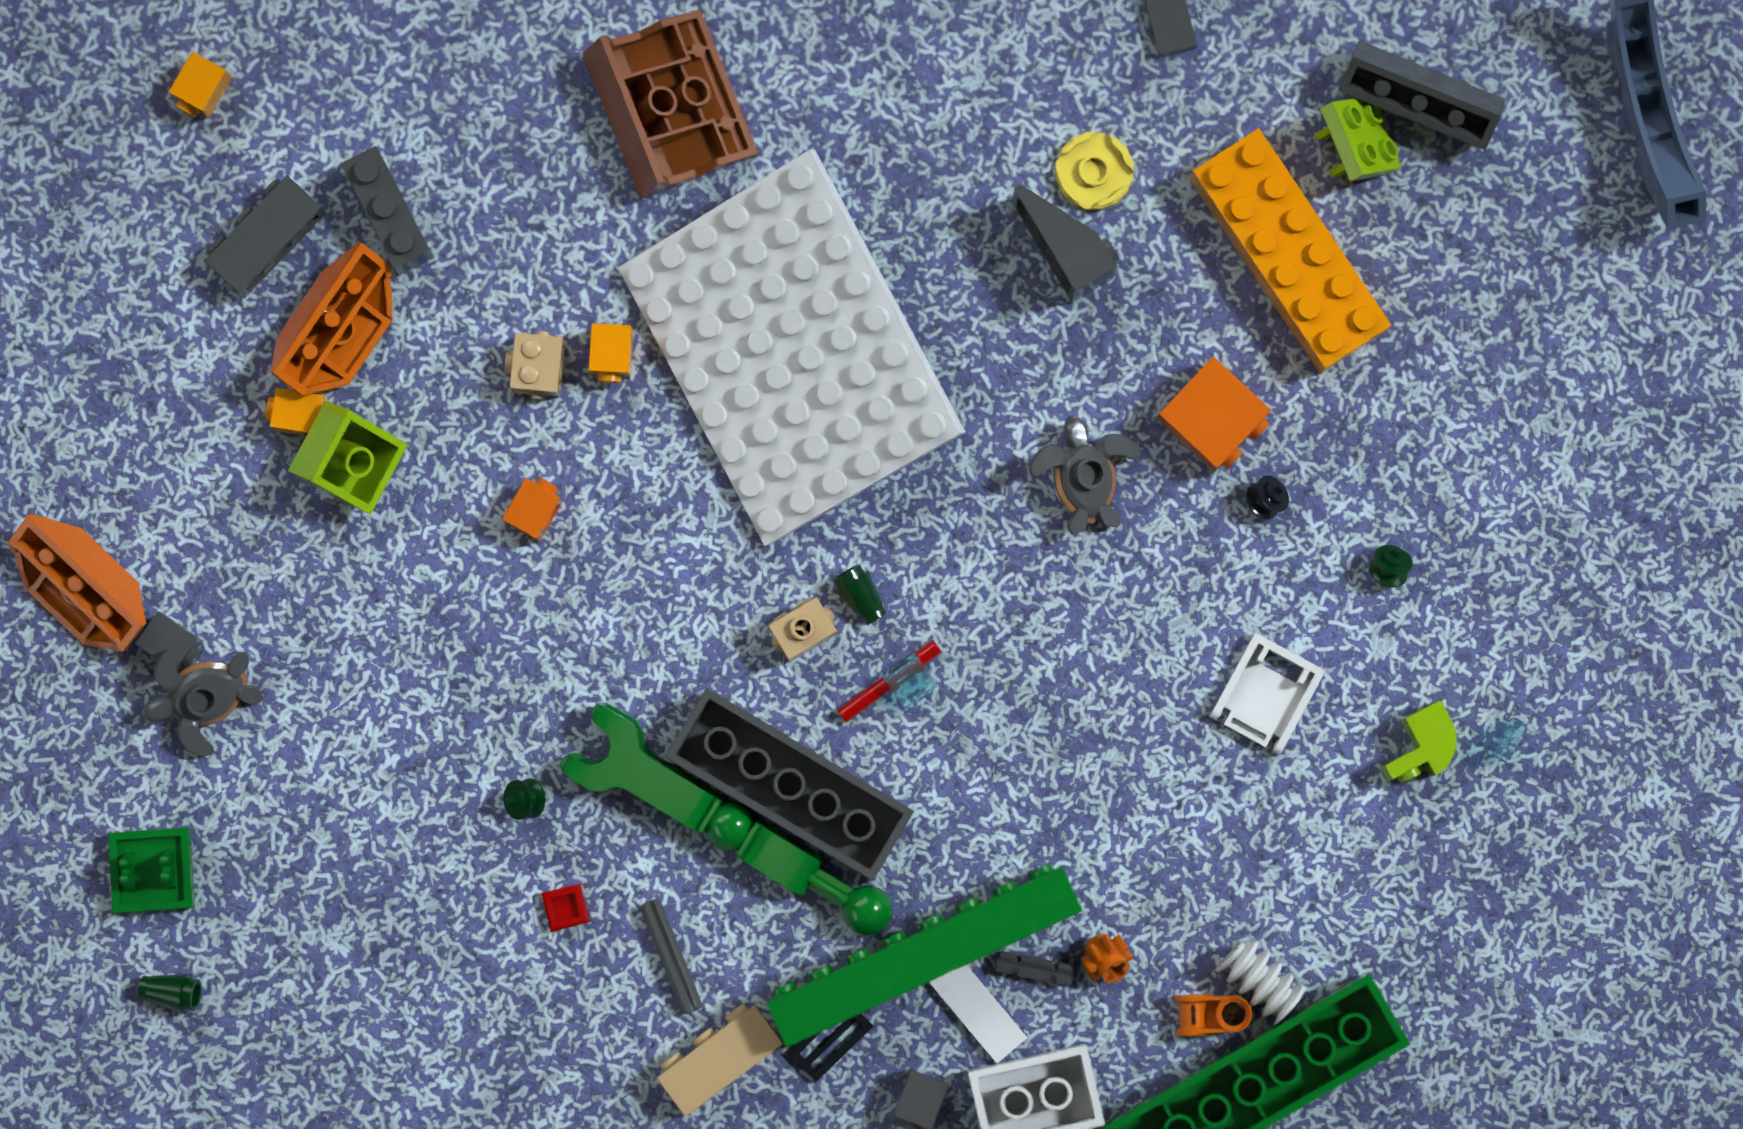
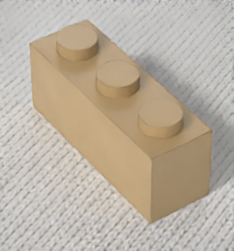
(718, 1058)

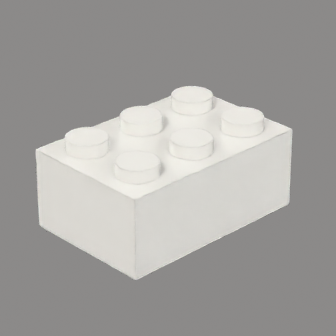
(1038, 1092)

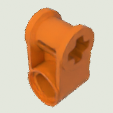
(1208, 1014)

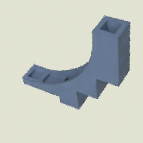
(1650, 112)

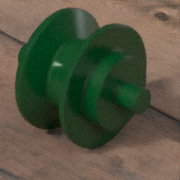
(1390, 566)
(524, 799)

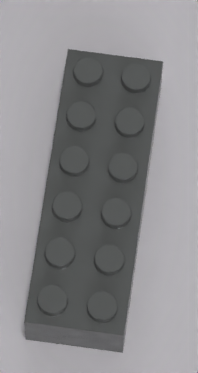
(789, 784)

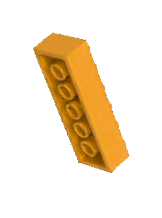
(1289, 251)

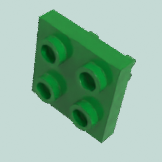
(151, 870)

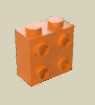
(1215, 415)

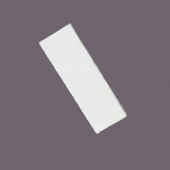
(979, 1012)

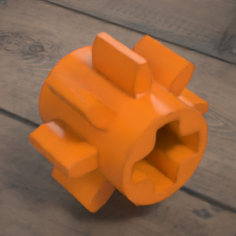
(1106, 958)

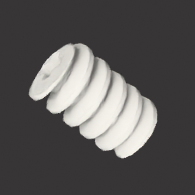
(1262, 979)

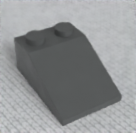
(1070, 247)

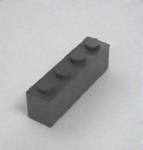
(1422, 95)

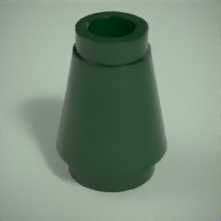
(859, 593)
(173, 992)

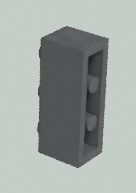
(387, 210)
(264, 235)

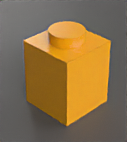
(199, 86)
(611, 352)
(293, 412)

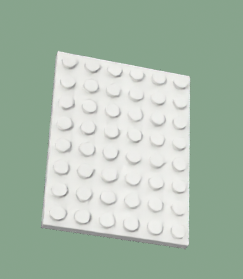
(791, 348)

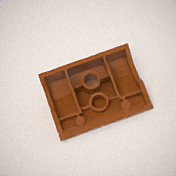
(669, 103)

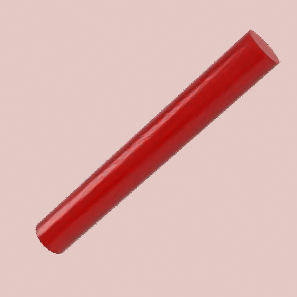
(880, 687)

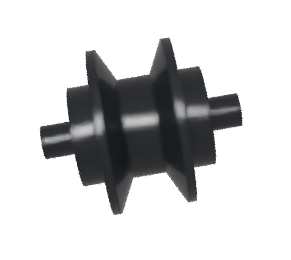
(1267, 497)

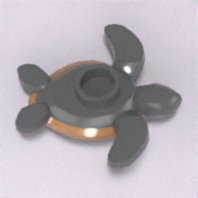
(1084, 473)
(199, 695)

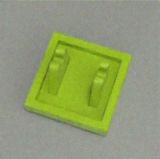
(1359, 139)

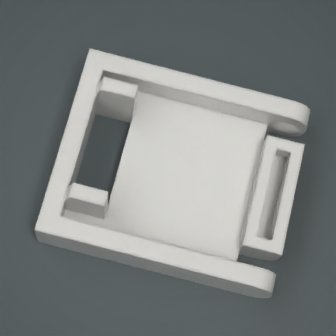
(1262, 699)

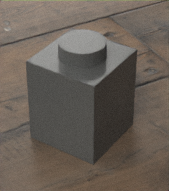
(165, 633)
(920, 1101)

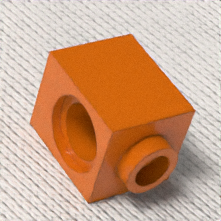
(533, 508)

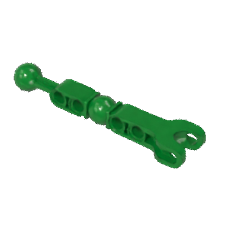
(727, 824)

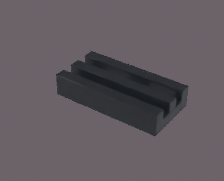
(806, 1063)

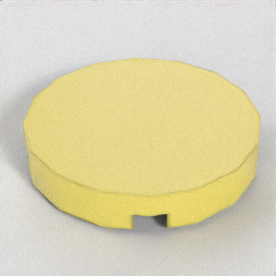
(1088, 185)

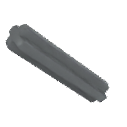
(671, 956)

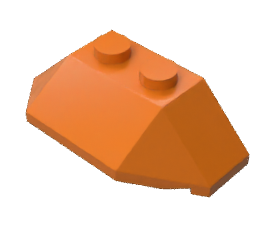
(335, 323)
(78, 583)

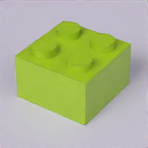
(348, 457)

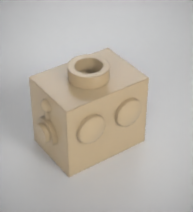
(536, 364)
(785, 629)

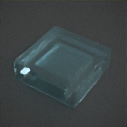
(909, 681)
(1509, 739)

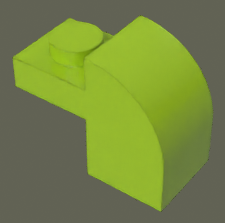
(1433, 740)

